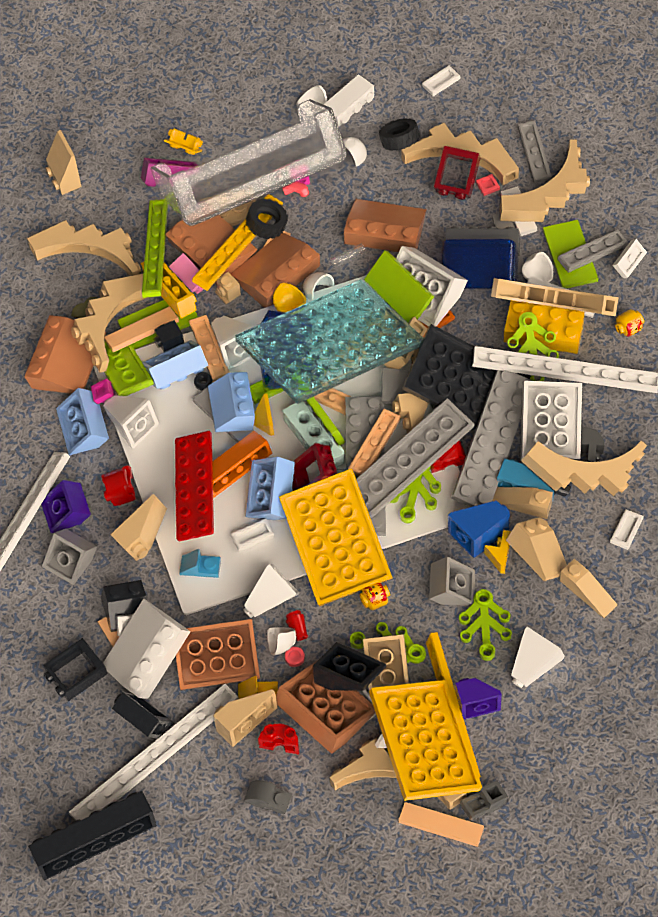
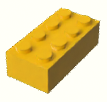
(565, 323)

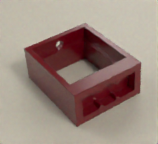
(460, 154)
(325, 462)

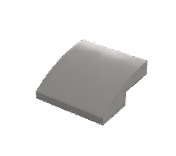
(392, 384)

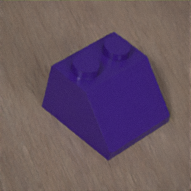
(65, 506)
(477, 698)

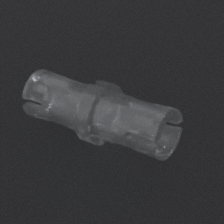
(347, 256)

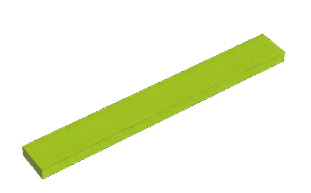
(155, 248)

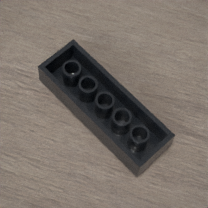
(92, 835)

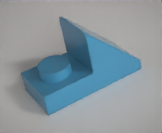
(202, 566)

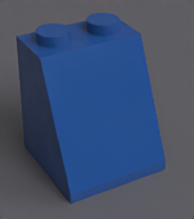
(478, 526)

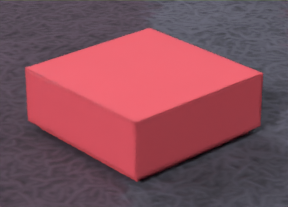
(487, 185)

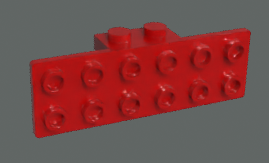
(194, 486)

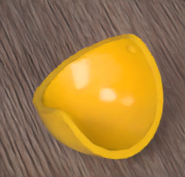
(288, 298)

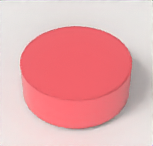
(294, 656)

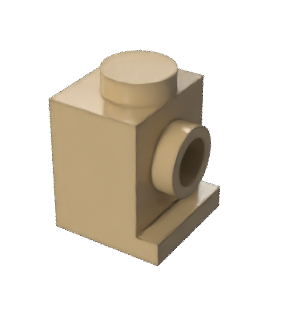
(227, 288)

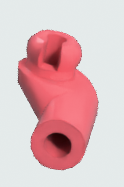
(297, 187)

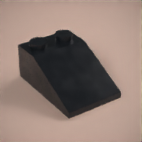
(346, 669)

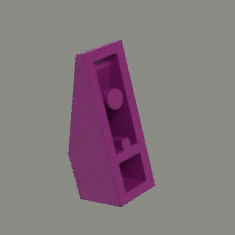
(174, 165)

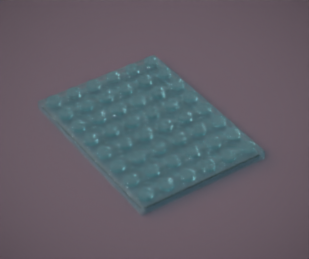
(329, 341)

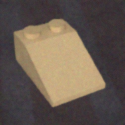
(62, 165)
(140, 528)
(538, 547)
(392, 652)
(243, 715)

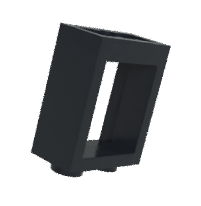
(65, 657)
(142, 715)

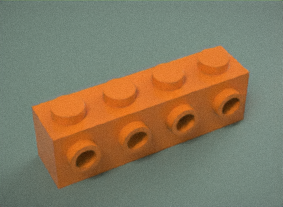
(238, 461)

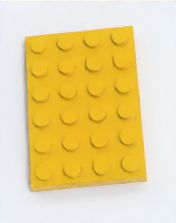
(335, 537)
(425, 740)

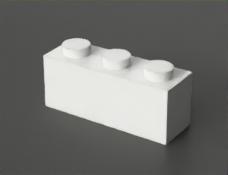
(351, 99)

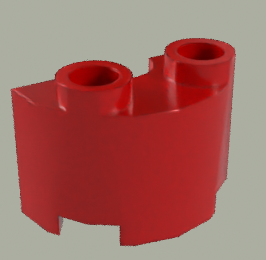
(453, 456)
(119, 486)
(279, 735)

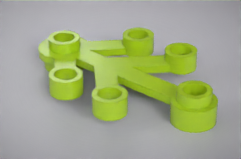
(531, 343)
(415, 487)
(484, 622)
(410, 646)

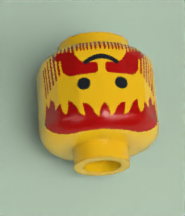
(629, 322)
(375, 596)

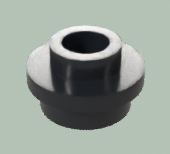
(202, 376)

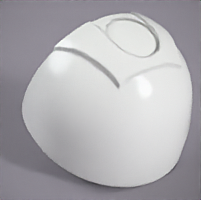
(315, 93)
(356, 149)
(538, 266)
(314, 279)
(280, 639)

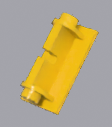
(177, 141)

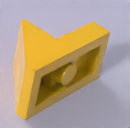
(499, 554)
(252, 686)

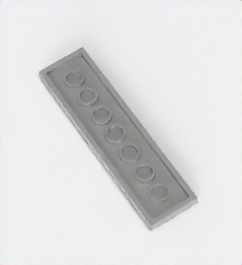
(360, 418)
(491, 440)
(412, 455)

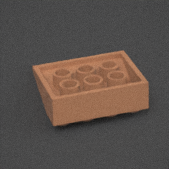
(383, 225)
(204, 239)
(278, 262)
(58, 359)
(218, 655)
(324, 713)

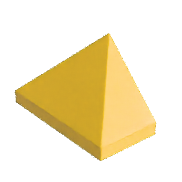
(263, 416)

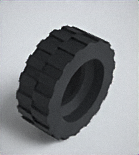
(399, 134)
(271, 208)

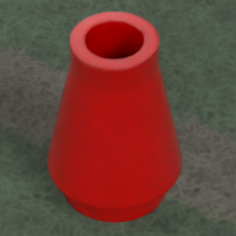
(297, 622)

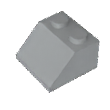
(68, 555)
(451, 583)

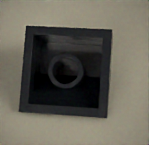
(121, 600)

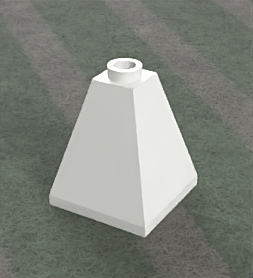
(225, 331)
(132, 417)
(269, 592)
(534, 658)

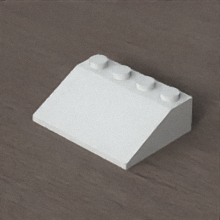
(436, 278)
(552, 417)
(145, 649)

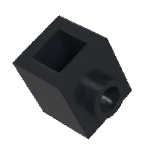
(168, 336)

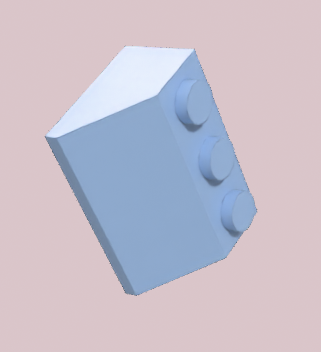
(176, 364)
(232, 403)
(82, 422)
(268, 482)

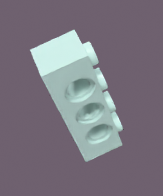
(301, 412)

